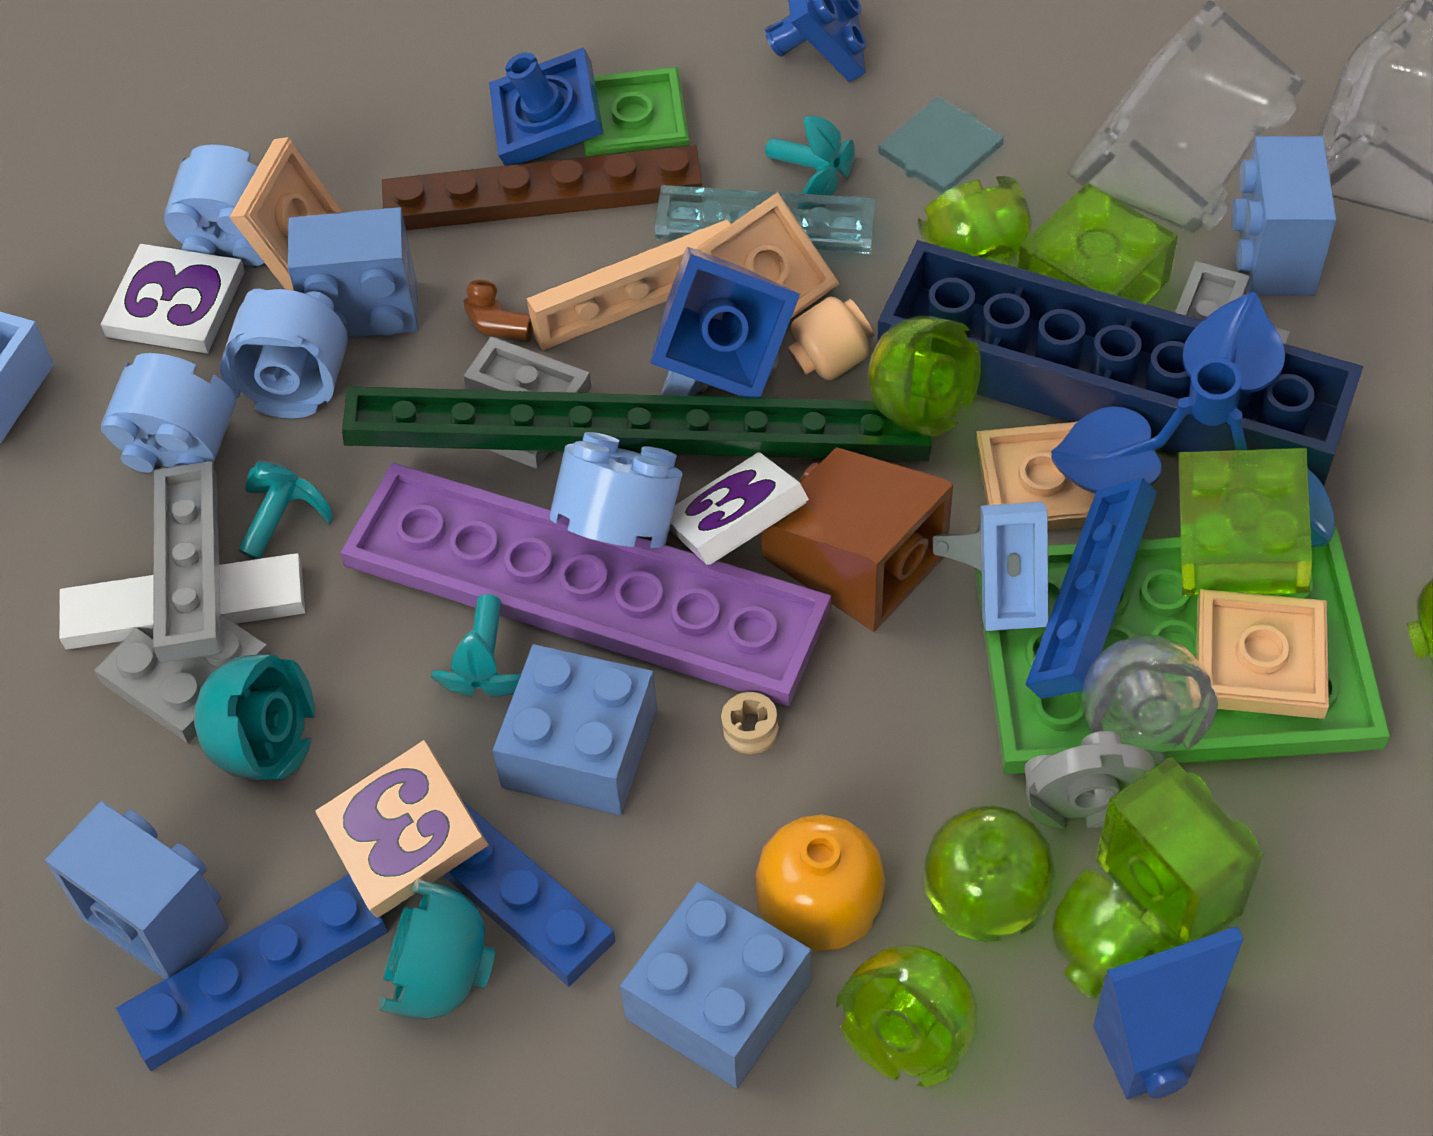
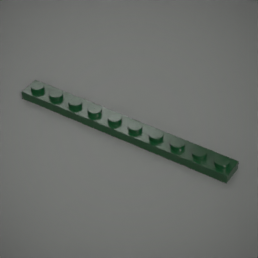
(637, 420)

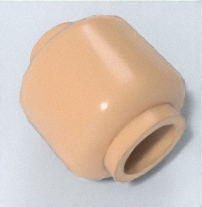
(830, 338)

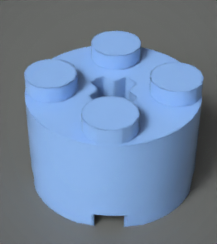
(204, 198)
(285, 351)
(167, 413)
(616, 491)

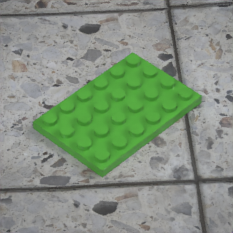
(1155, 606)

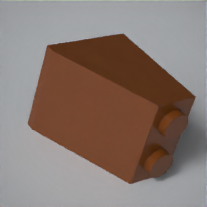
(862, 533)

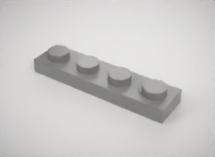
(186, 563)

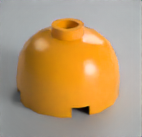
(820, 882)

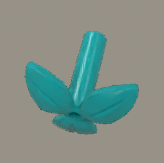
(822, 155)
(281, 488)
(475, 659)

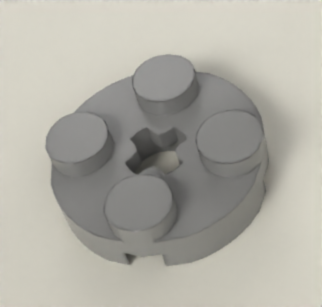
(1083, 779)

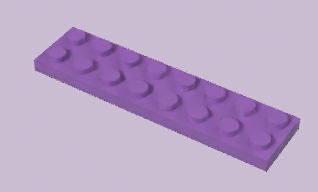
(625, 599)

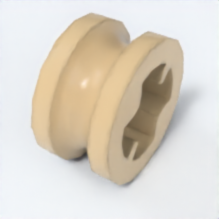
(765, 730)

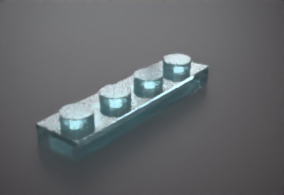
(828, 220)

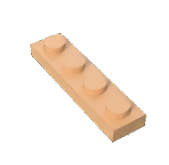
(611, 291)

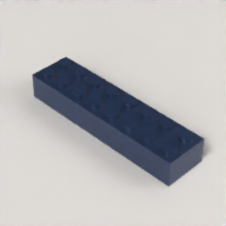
(1088, 350)

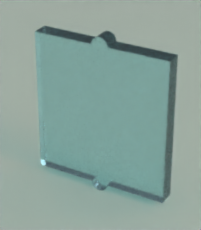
(940, 145)

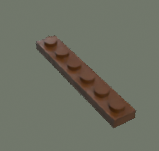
(540, 187)

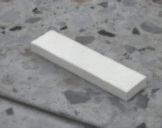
(116, 608)

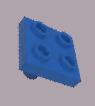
(829, 27)
(544, 106)

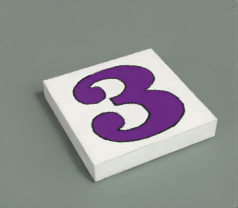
(173, 298)
(736, 508)

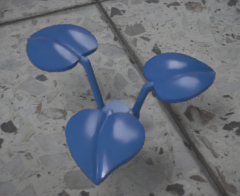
(1223, 356)

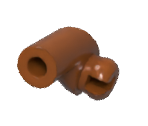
(491, 318)

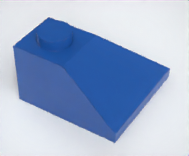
(723, 324)
(1161, 1010)

